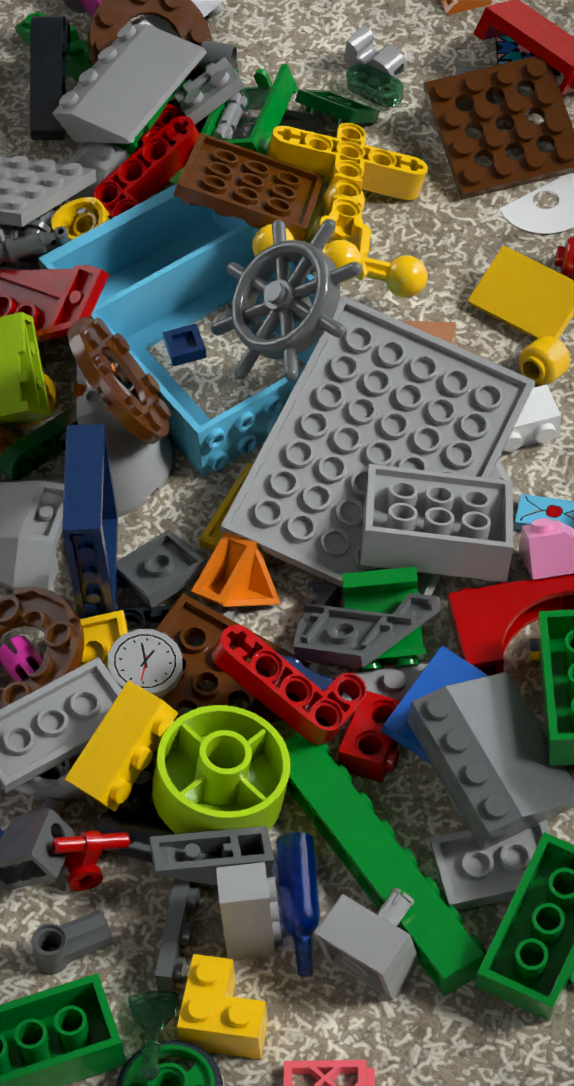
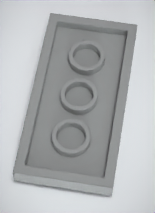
(53, 722)

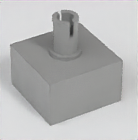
(371, 943)

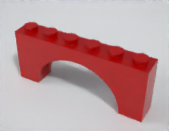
(491, 616)

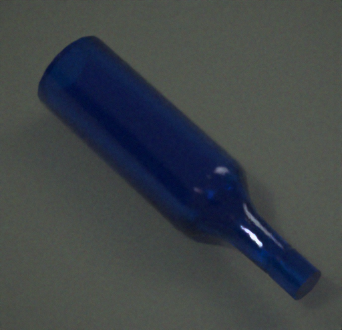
(298, 894)

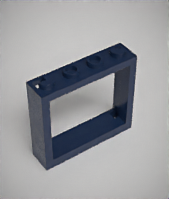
(90, 520)

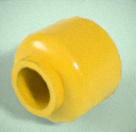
(544, 360)

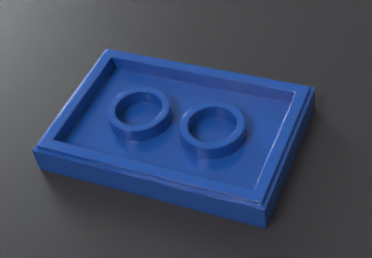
(443, 670)

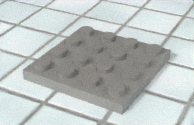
(37, 186)

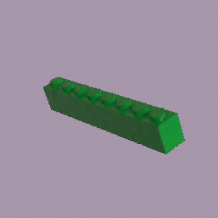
(379, 863)

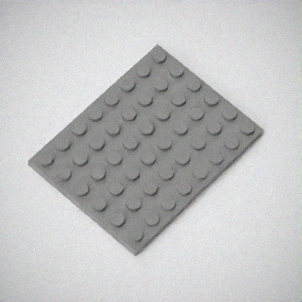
(361, 401)

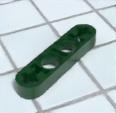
(37, 446)

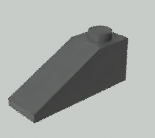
(198, 854)

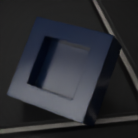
(184, 345)

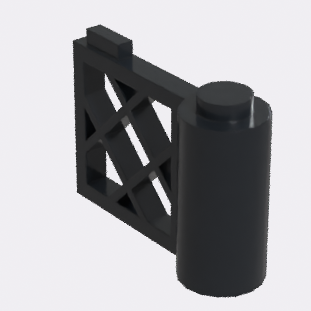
(138, 824)

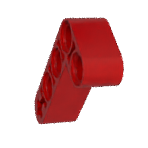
(148, 167)
(284, 679)

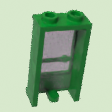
(263, 111)

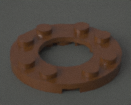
(115, 14)
(94, 352)
(61, 630)

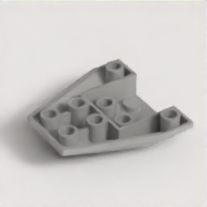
(30, 530)

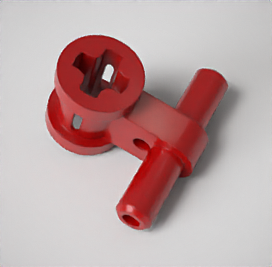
(83, 855)

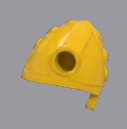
(82, 222)

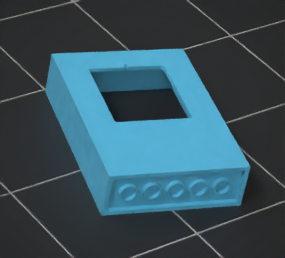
(165, 275)

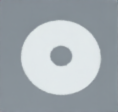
(529, 217)

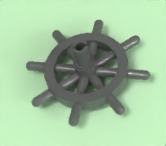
(285, 299)

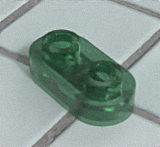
(377, 87)

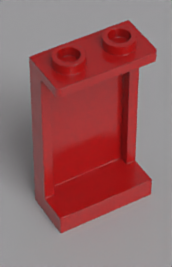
(533, 33)

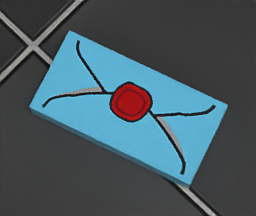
(537, 507)

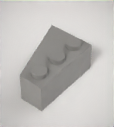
(248, 911)

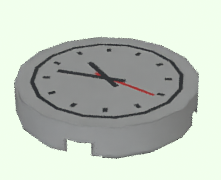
(146, 660)

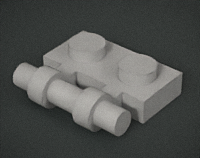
(209, 90)

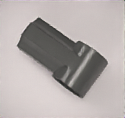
(71, 939)

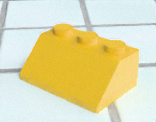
(121, 746)

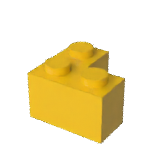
(216, 1018)

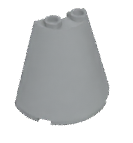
(135, 465)

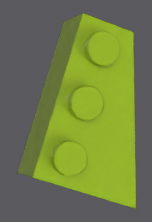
(21, 374)

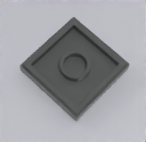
(160, 568)

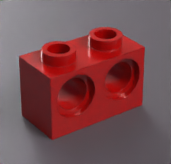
(366, 736)

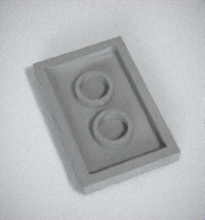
(485, 876)

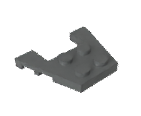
(354, 635)

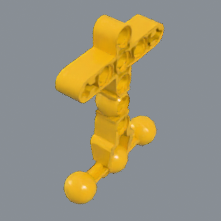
(348, 169)

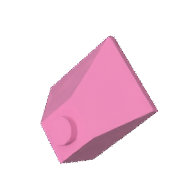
(547, 548)

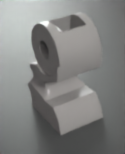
(361, 51)

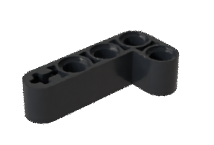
(48, 45)

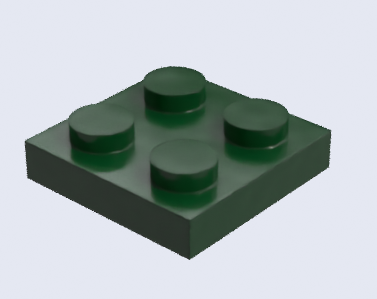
(335, 105)

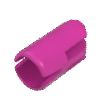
(24, 662)

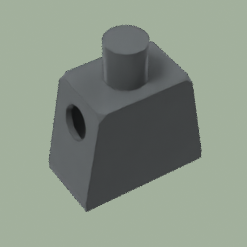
(27, 847)

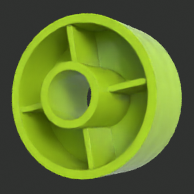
(220, 771)

